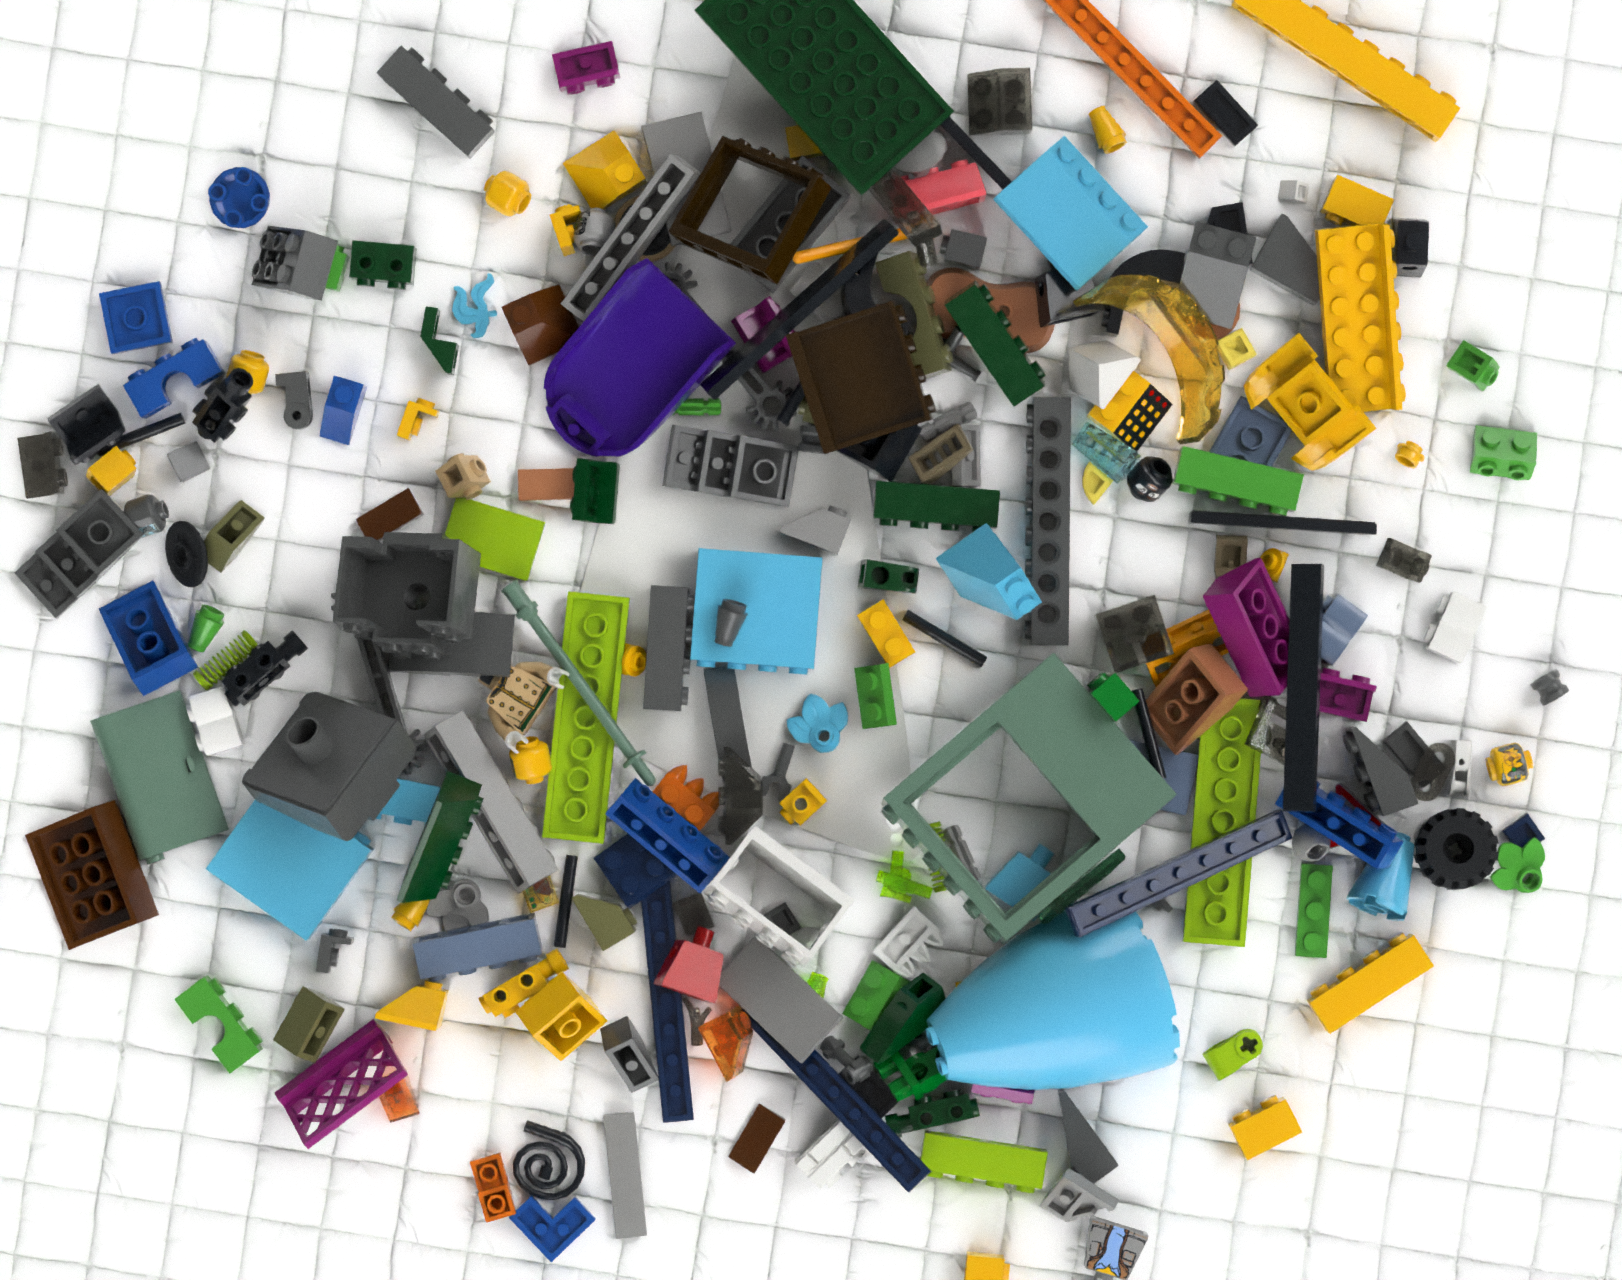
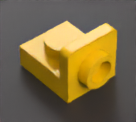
(563, 216)
(411, 422)

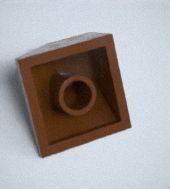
(540, 323)

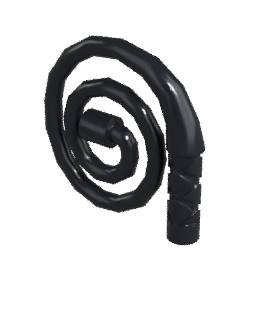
(546, 1169)

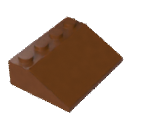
(92, 874)

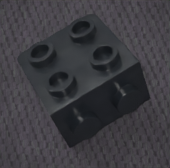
(88, 424)

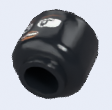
(1149, 478)

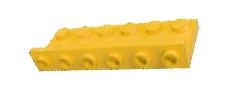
(1360, 314)

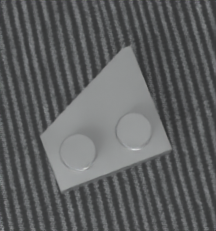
(1076, 1198)

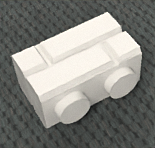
(830, 1154)

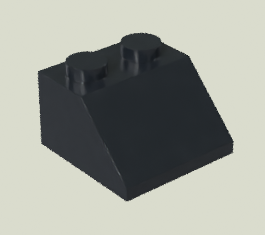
(884, 453)

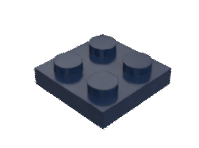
(632, 870)

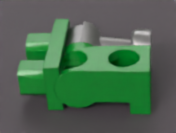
(916, 1070)

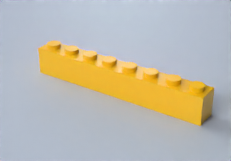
(1355, 62)

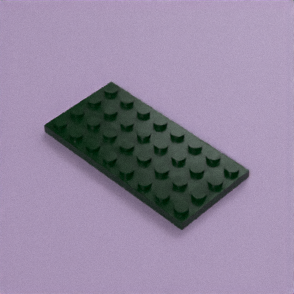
(833, 79)

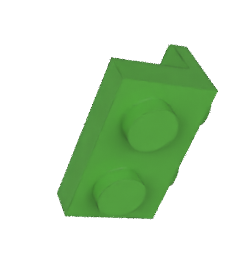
(1504, 453)
(875, 696)
(873, 994)

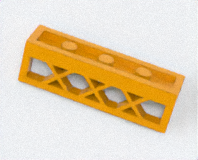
(1185, 635)

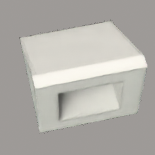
(1293, 190)

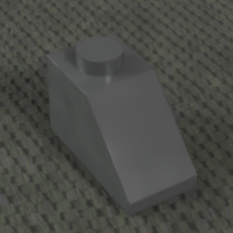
(628, 1054)

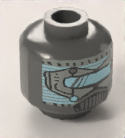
(147, 514)

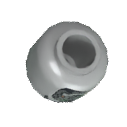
(593, 230)

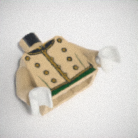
(520, 699)

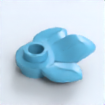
(817, 719)

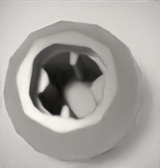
(1310, 844)

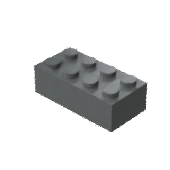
(769, 220)

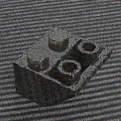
(999, 102)

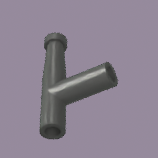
(958, 364)

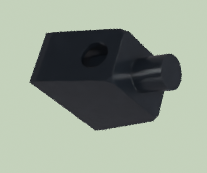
(1410, 246)
(1056, 299)

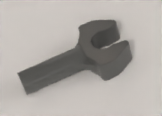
(780, 772)

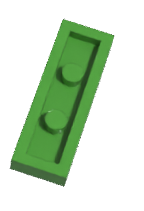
(1313, 910)

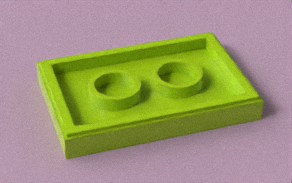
(502, 537)

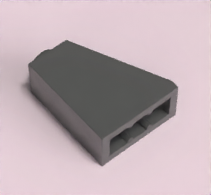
(1289, 261)

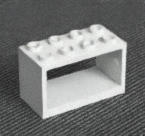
(795, 872)

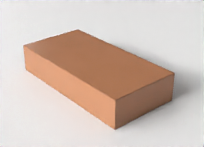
(545, 484)

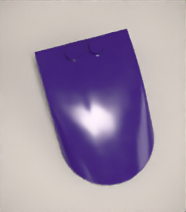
(631, 364)

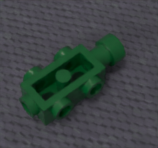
(938, 1109)

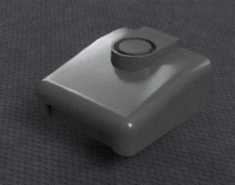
(331, 765)

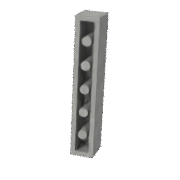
(632, 235)
(501, 815)

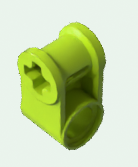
(1227, 1055)

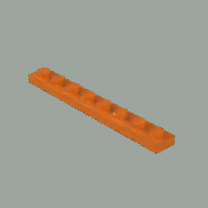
(1137, 73)

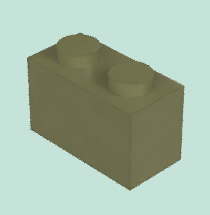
(308, 1024)

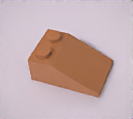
(1193, 697)

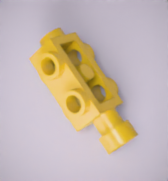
(518, 990)

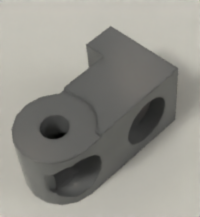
(298, 398)

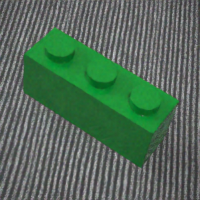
(1112, 695)

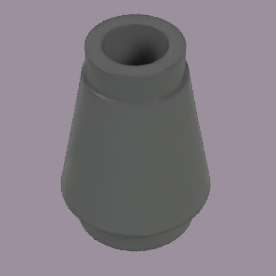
(729, 621)

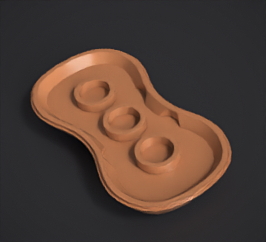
(1015, 299)

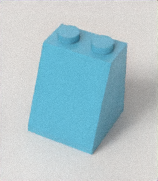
(988, 574)

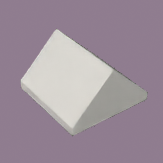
(1099, 370)

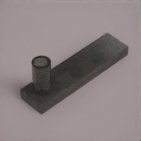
(909, 215)

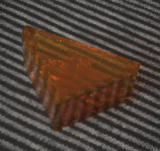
(399, 1100)

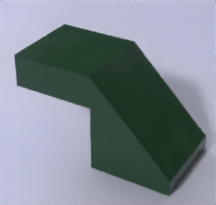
(443, 351)

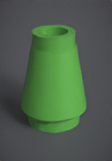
(205, 627)

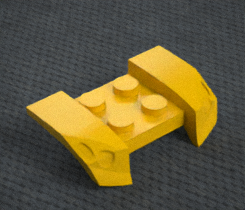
(1308, 403)

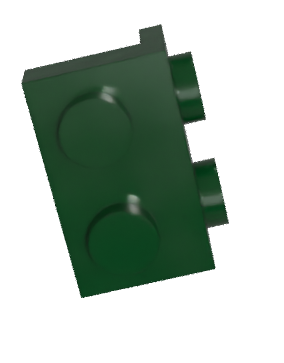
(595, 491)

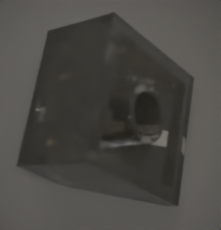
(1134, 633)

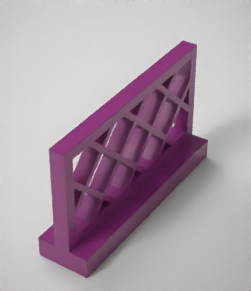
(333, 1072)

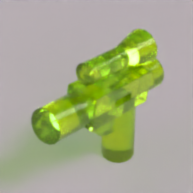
(899, 882)

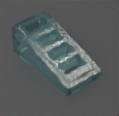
(1119, 451)

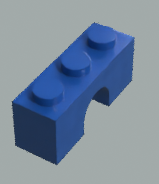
(148, 388)

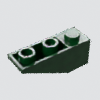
(903, 1018)

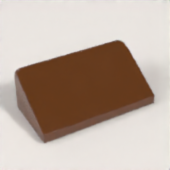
(390, 515)
(757, 1138)

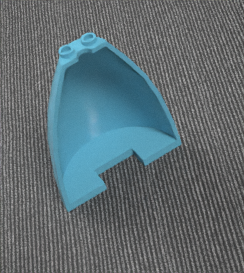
(1059, 1011)

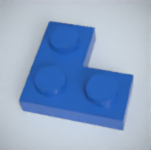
(551, 1233)

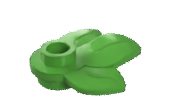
(1518, 862)

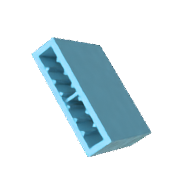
(780, 603)
(288, 867)

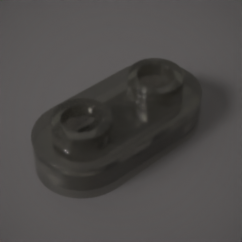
(1434, 773)

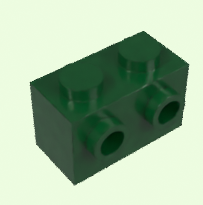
(383, 264)

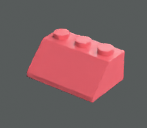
(949, 188)

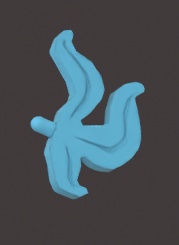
(469, 315)

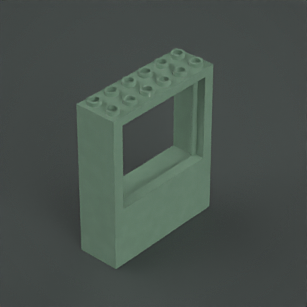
(1075, 752)

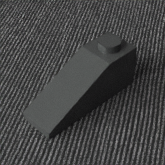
(1084, 1146)

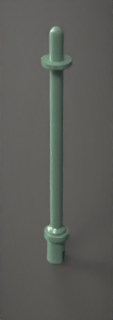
(528, 612)

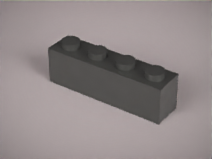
(435, 101)
(666, 648)

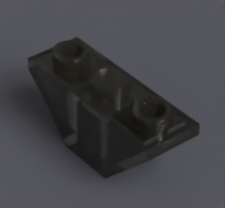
(739, 796)

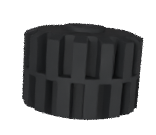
(1474, 839)

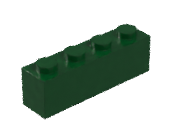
(995, 343)
(935, 505)

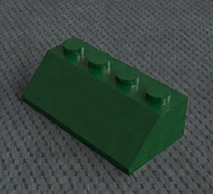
(440, 839)

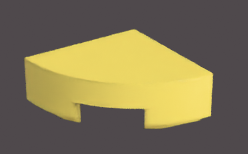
(1094, 482)

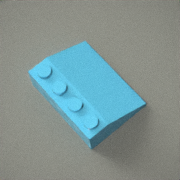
(1070, 213)

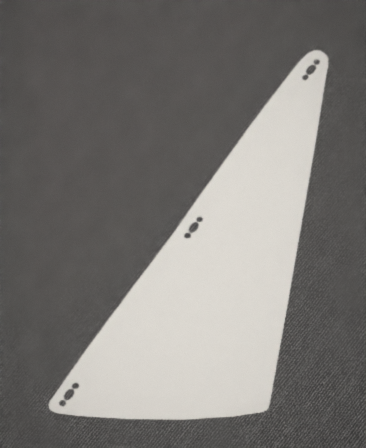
(665, 526)

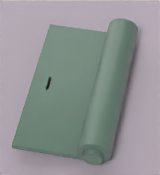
(148, 768)

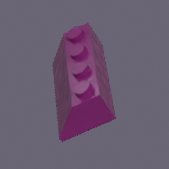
(1252, 626)

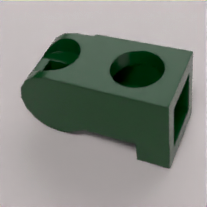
(887, 576)

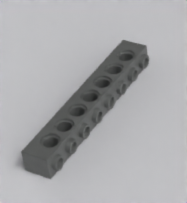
(1059, 412)

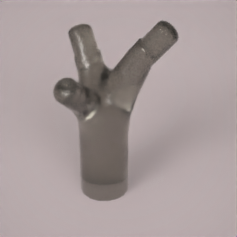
(696, 1020)

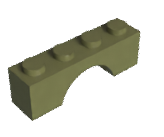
(905, 277)

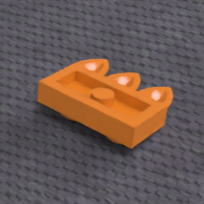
(686, 798)

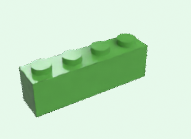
(1237, 479)

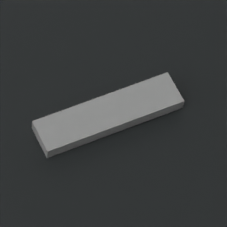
(625, 1175)

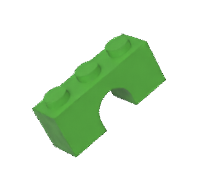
(238, 1042)

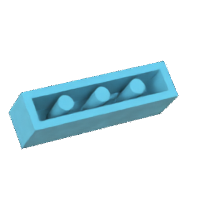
(411, 802)

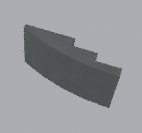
(730, 465)
(79, 553)
(485, 654)

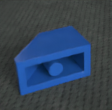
(342, 409)

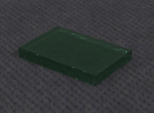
(1081, 887)

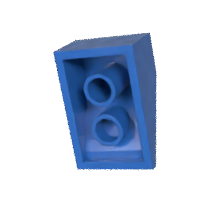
(148, 638)

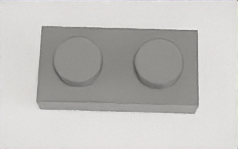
(968, 471)

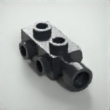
(223, 406)
(257, 668)

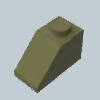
(231, 535)
(605, 919)

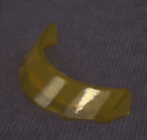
(1184, 335)

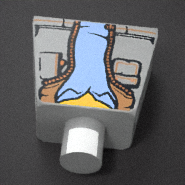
(1112, 1248)

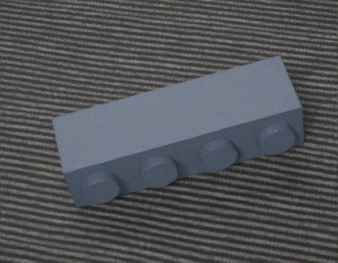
(477, 946)

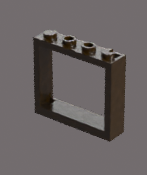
(708, 187)

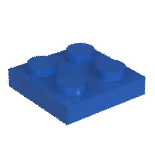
(135, 317)

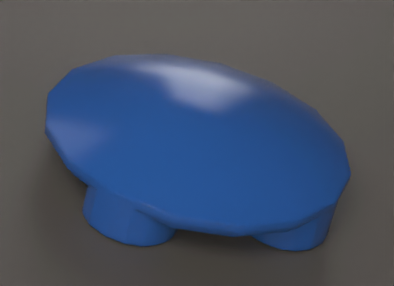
(239, 197)

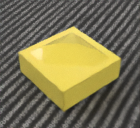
(1235, 349)

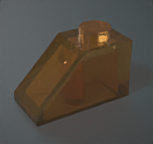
(728, 1040)

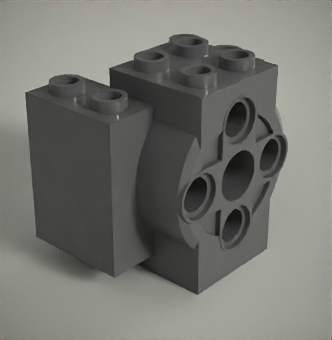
(381, 588)

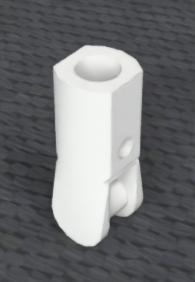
(1462, 751)

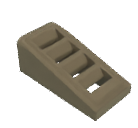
(918, 458)

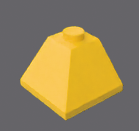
(605, 172)
(418, 1007)

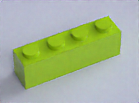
(984, 1160)

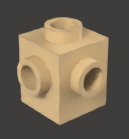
(463, 476)

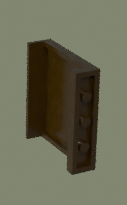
(860, 376)

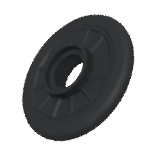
(182, 540)

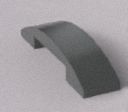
(726, 712)

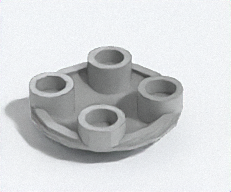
(924, 156)

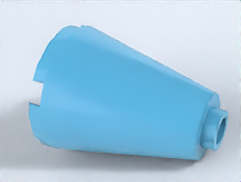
(1386, 888)

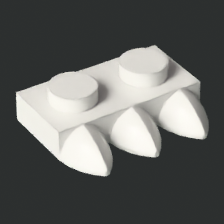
(907, 941)

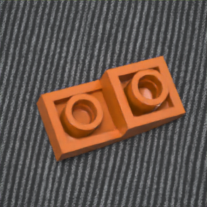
(493, 1187)

